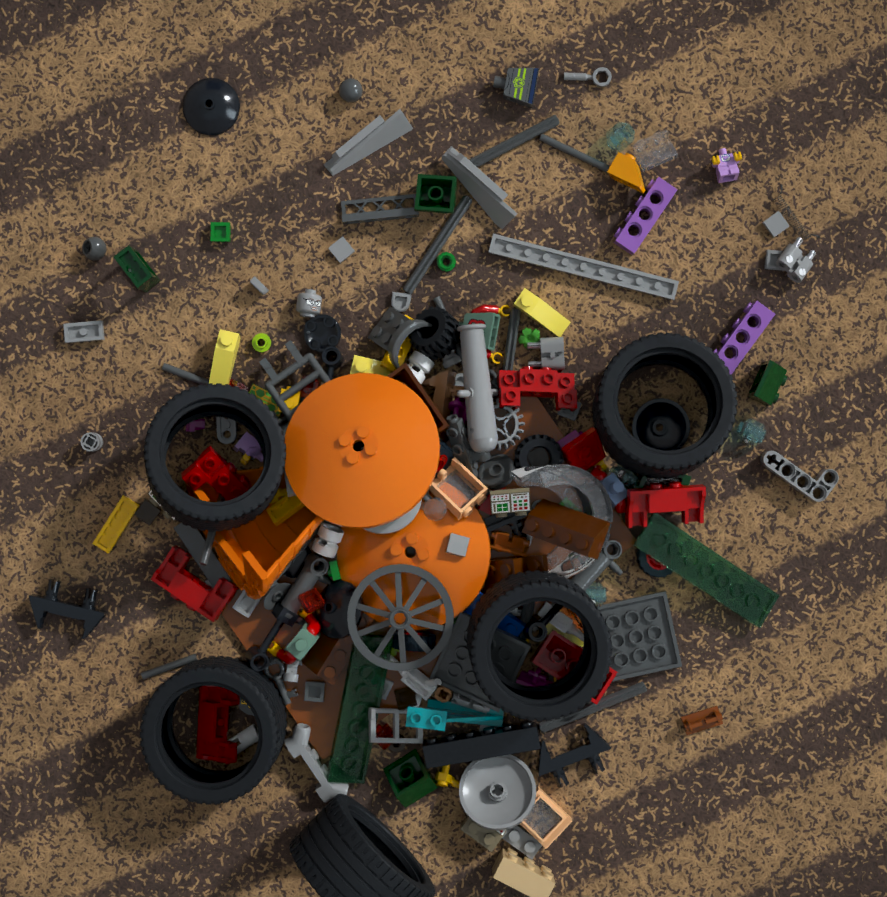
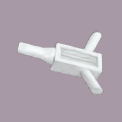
(560, 621)
(418, 682)

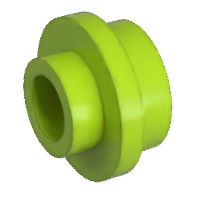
(265, 347)

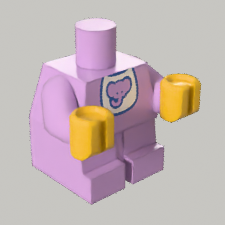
(726, 165)
(249, 447)

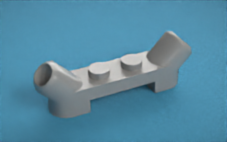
(298, 745)

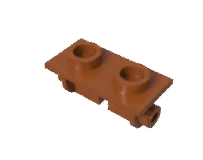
(501, 543)
(702, 720)

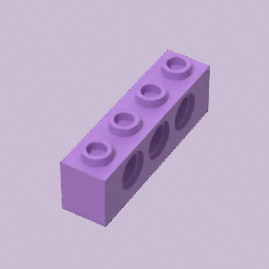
(664, 192)
(762, 317)

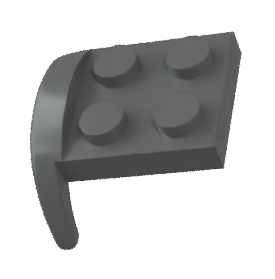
(393, 330)

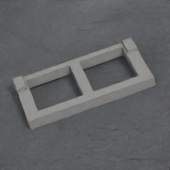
(395, 711)

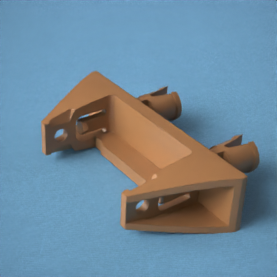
(444, 392)

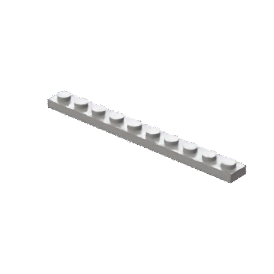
(583, 267)

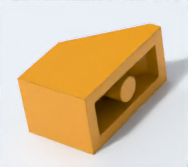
(626, 171)

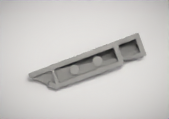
(368, 140)
(481, 187)

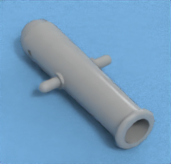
(477, 389)

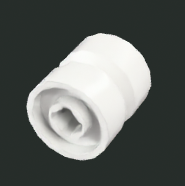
(420, 363)
(327, 541)

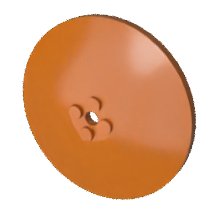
(368, 484)
(463, 577)

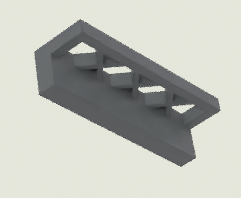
(378, 215)

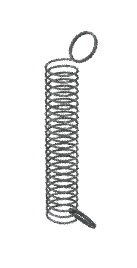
(791, 216)

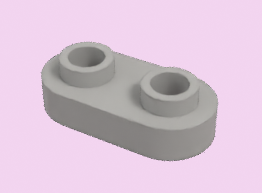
(226, 425)

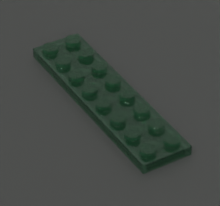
(706, 570)
(361, 690)

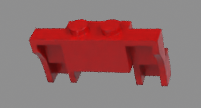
(536, 383)
(218, 473)
(665, 498)
(190, 589)
(213, 725)

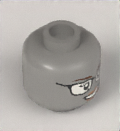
(309, 303)

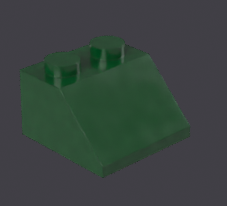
(436, 193)
(767, 383)
(410, 778)

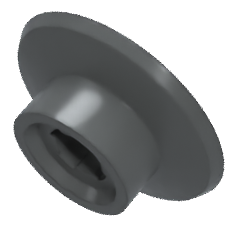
(275, 594)

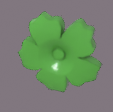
(529, 336)

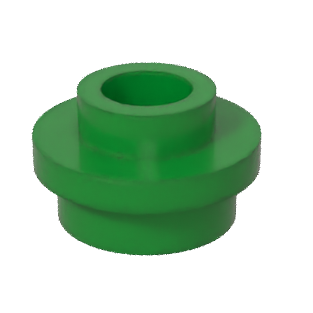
(446, 255)

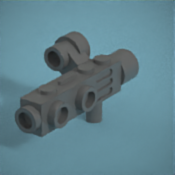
(460, 445)

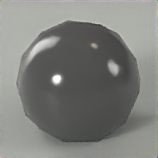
(350, 90)
(94, 248)

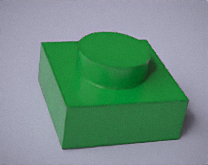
(220, 232)
(333, 570)

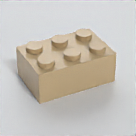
(523, 874)

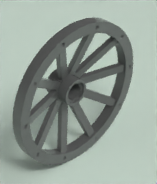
(374, 657)

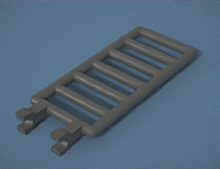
(276, 378)

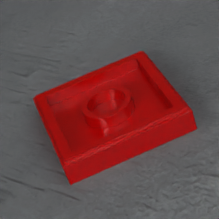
(584, 450)

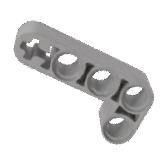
(795, 473)

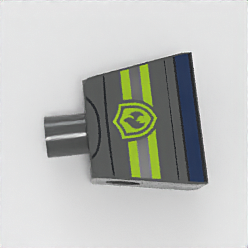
(518, 85)

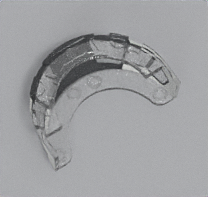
(577, 491)

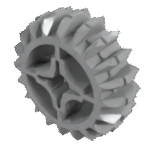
(509, 437)

